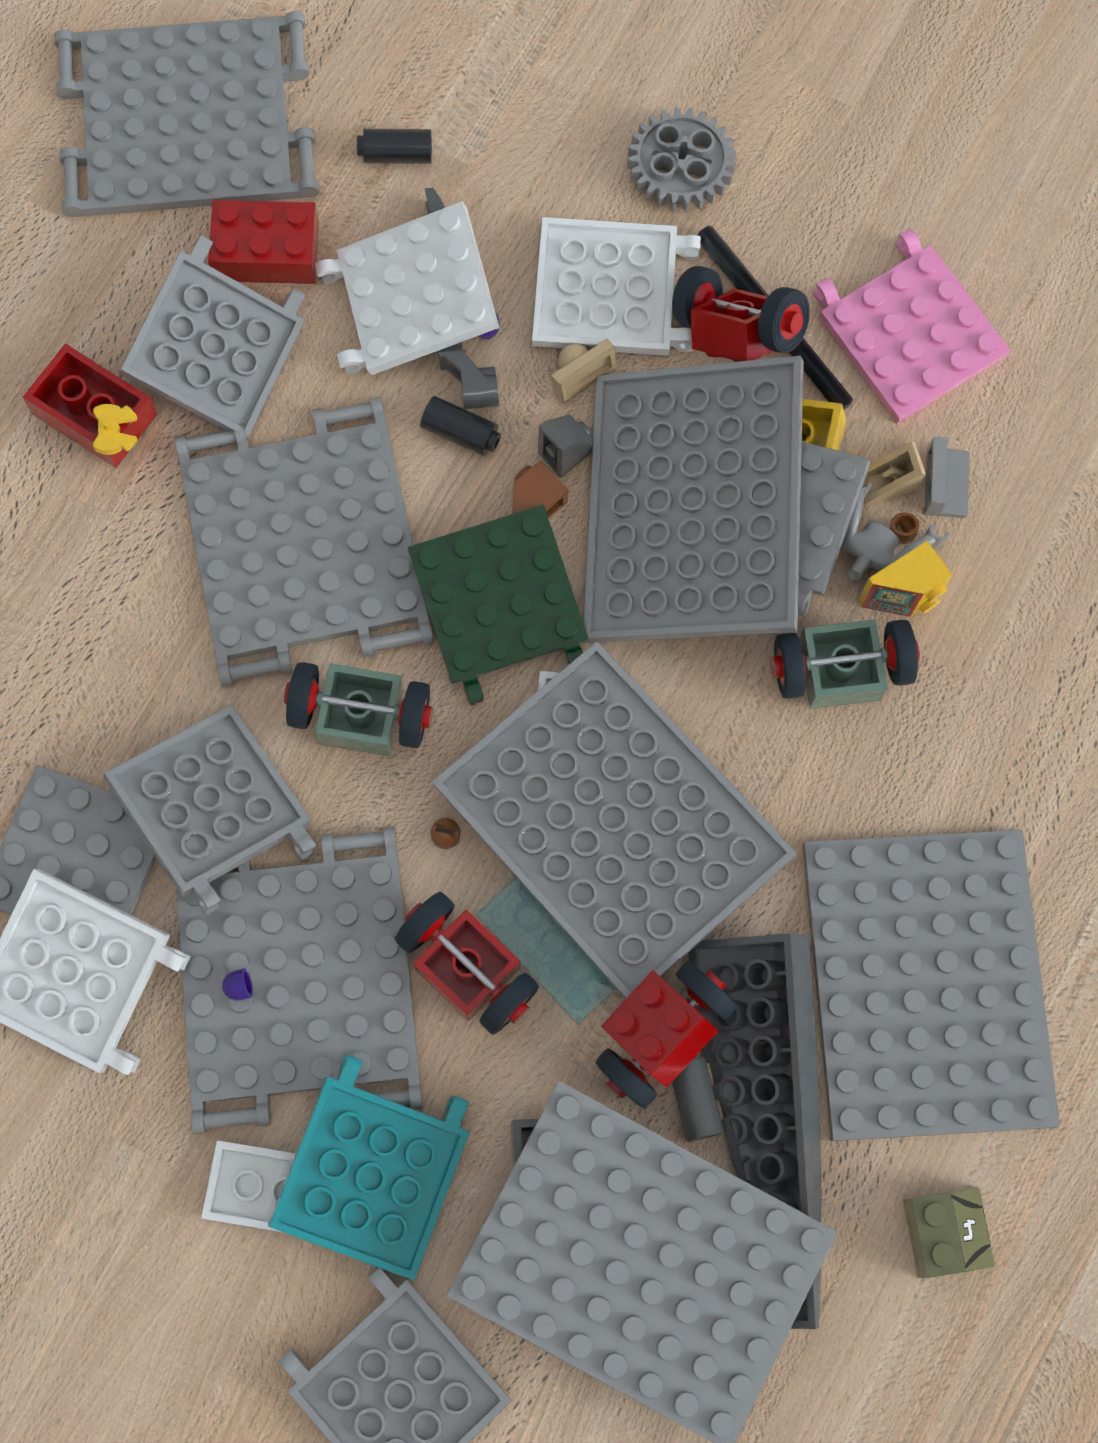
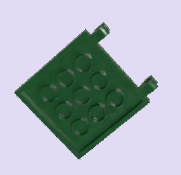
(498, 596)

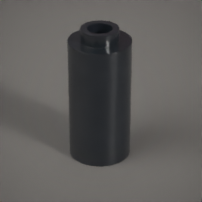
(395, 146)
(460, 426)

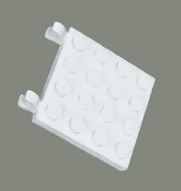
(609, 285)
(413, 290)
(77, 971)

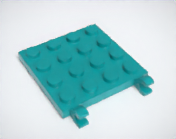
(370, 1175)

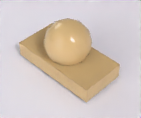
(581, 368)

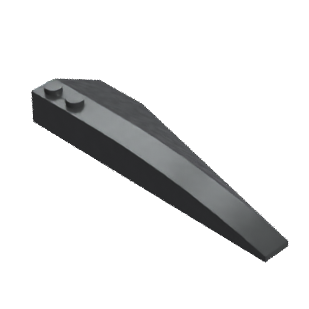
(769, 1072)

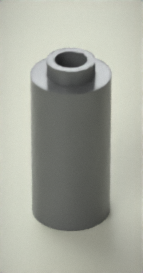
(697, 1102)

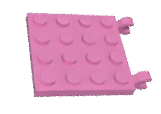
(911, 330)

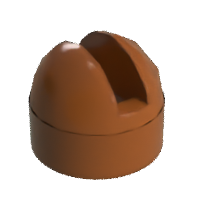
(909, 526)
(442, 839)

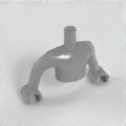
(876, 543)

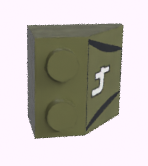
(948, 1233)

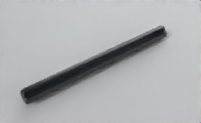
(744, 280)

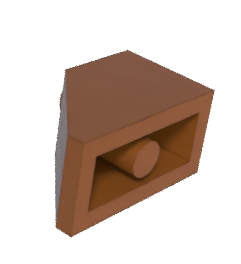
(537, 487)

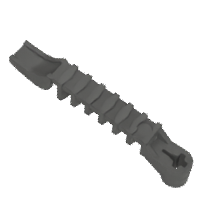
(478, 384)

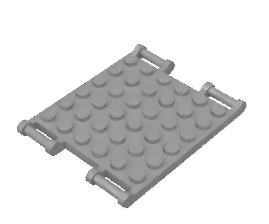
(185, 115)
(302, 541)
(320, 977)

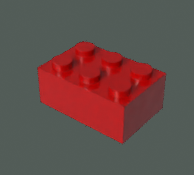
(264, 241)
(73, 388)

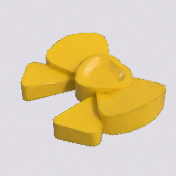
(110, 439)

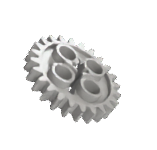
(681, 159)

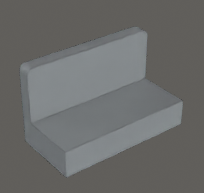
(946, 480)

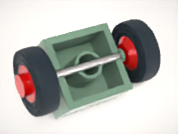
(844, 662)
(358, 708)

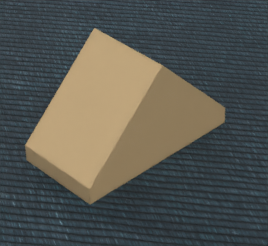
(895, 474)

